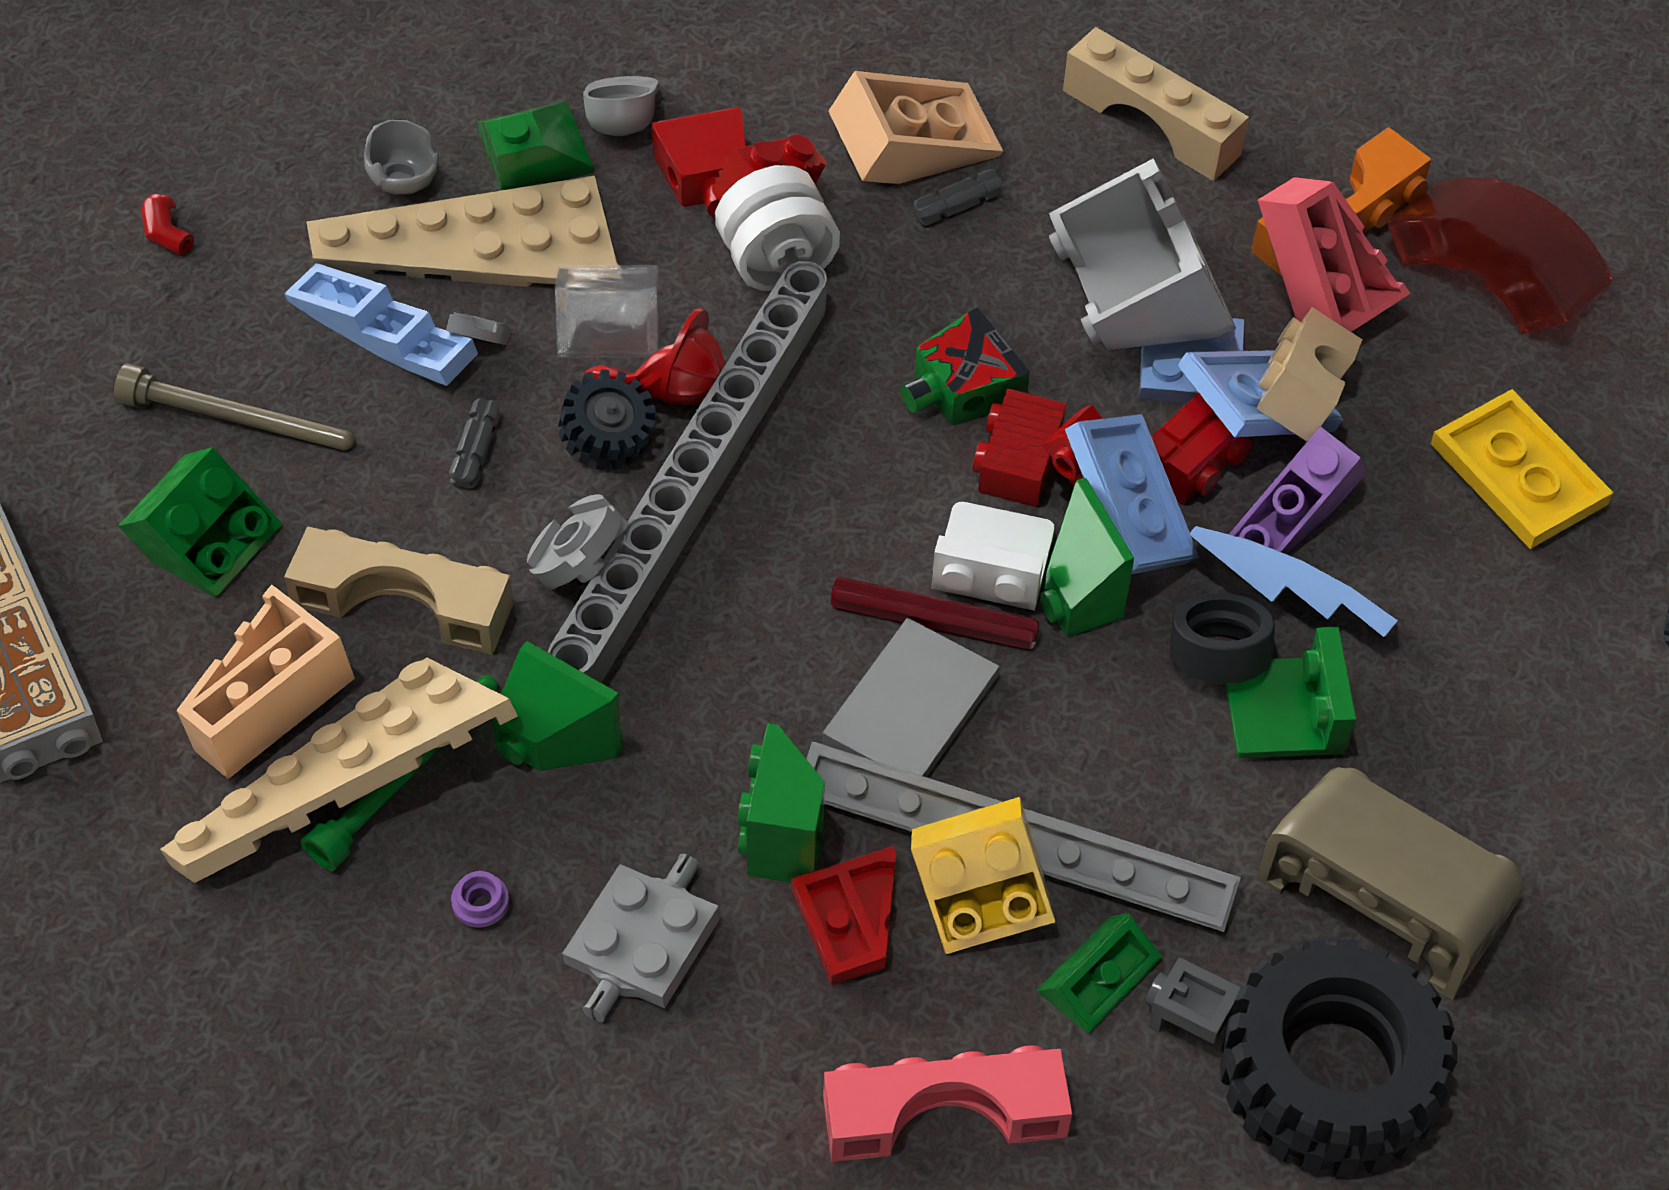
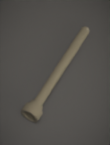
(137, 386)

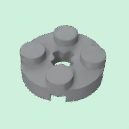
(578, 544)

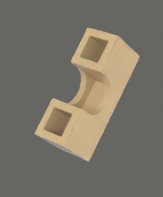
(1307, 373)

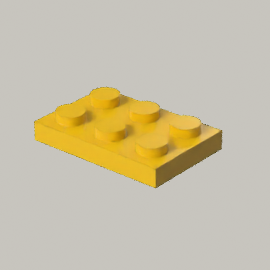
(1521, 468)

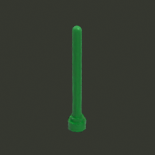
(330, 842)

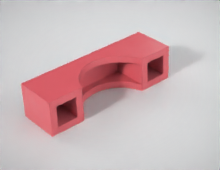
(1016, 1091)

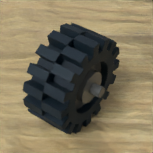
(606, 419)

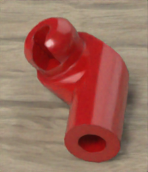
(159, 227)

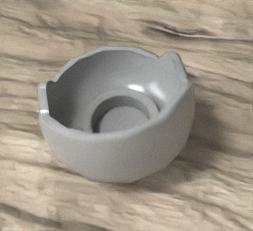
(400, 157)

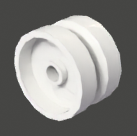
(774, 222)

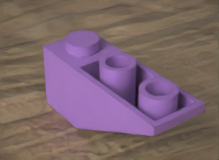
(1302, 494)

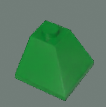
(534, 146)
(1087, 568)
(560, 713)

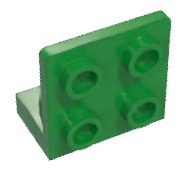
(1295, 704)

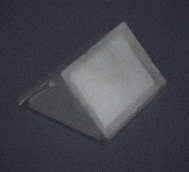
(607, 311)

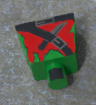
(964, 370)

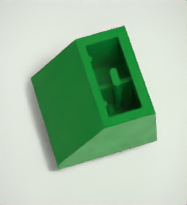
(201, 522)
(781, 811)

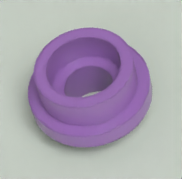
(476, 885)

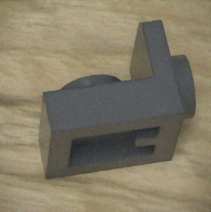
(1191, 1000)

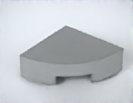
(478, 328)

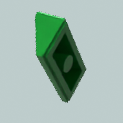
(1101, 972)

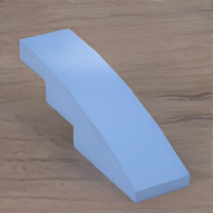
(385, 327)
(1274, 571)

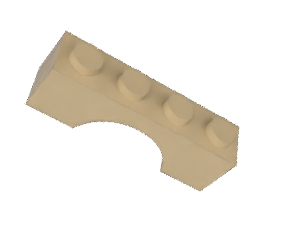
(1198, 125)
(340, 571)

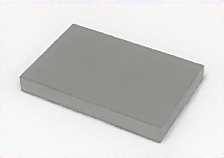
(912, 701)

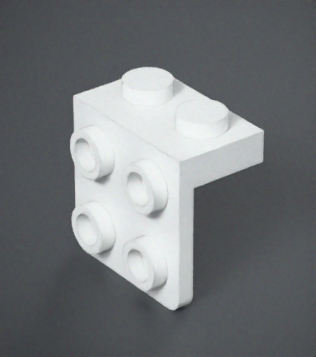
(992, 555)

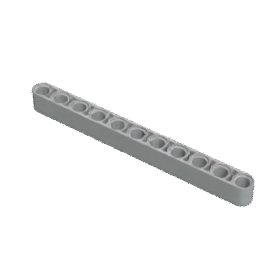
(693, 473)

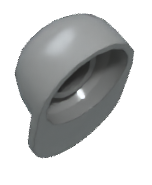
(620, 104)

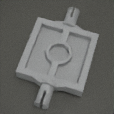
(641, 936)

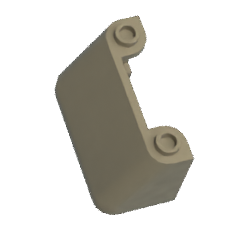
(1395, 870)

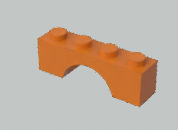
(1384, 178)

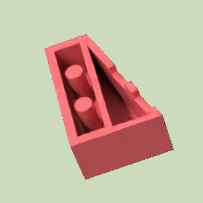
(1326, 254)

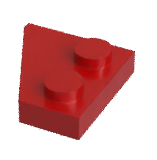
(849, 913)

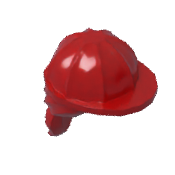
(682, 370)

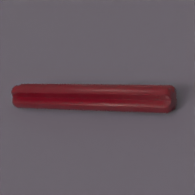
(935, 612)

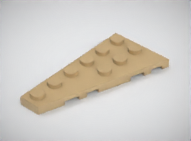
(477, 238)
(341, 763)

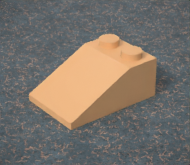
(911, 126)

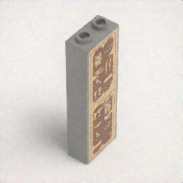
(40, 696)

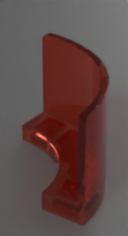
(1513, 239)

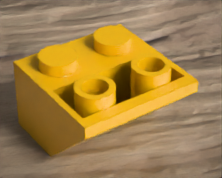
(982, 875)

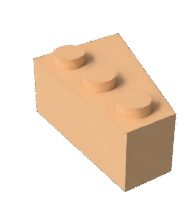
(264, 685)

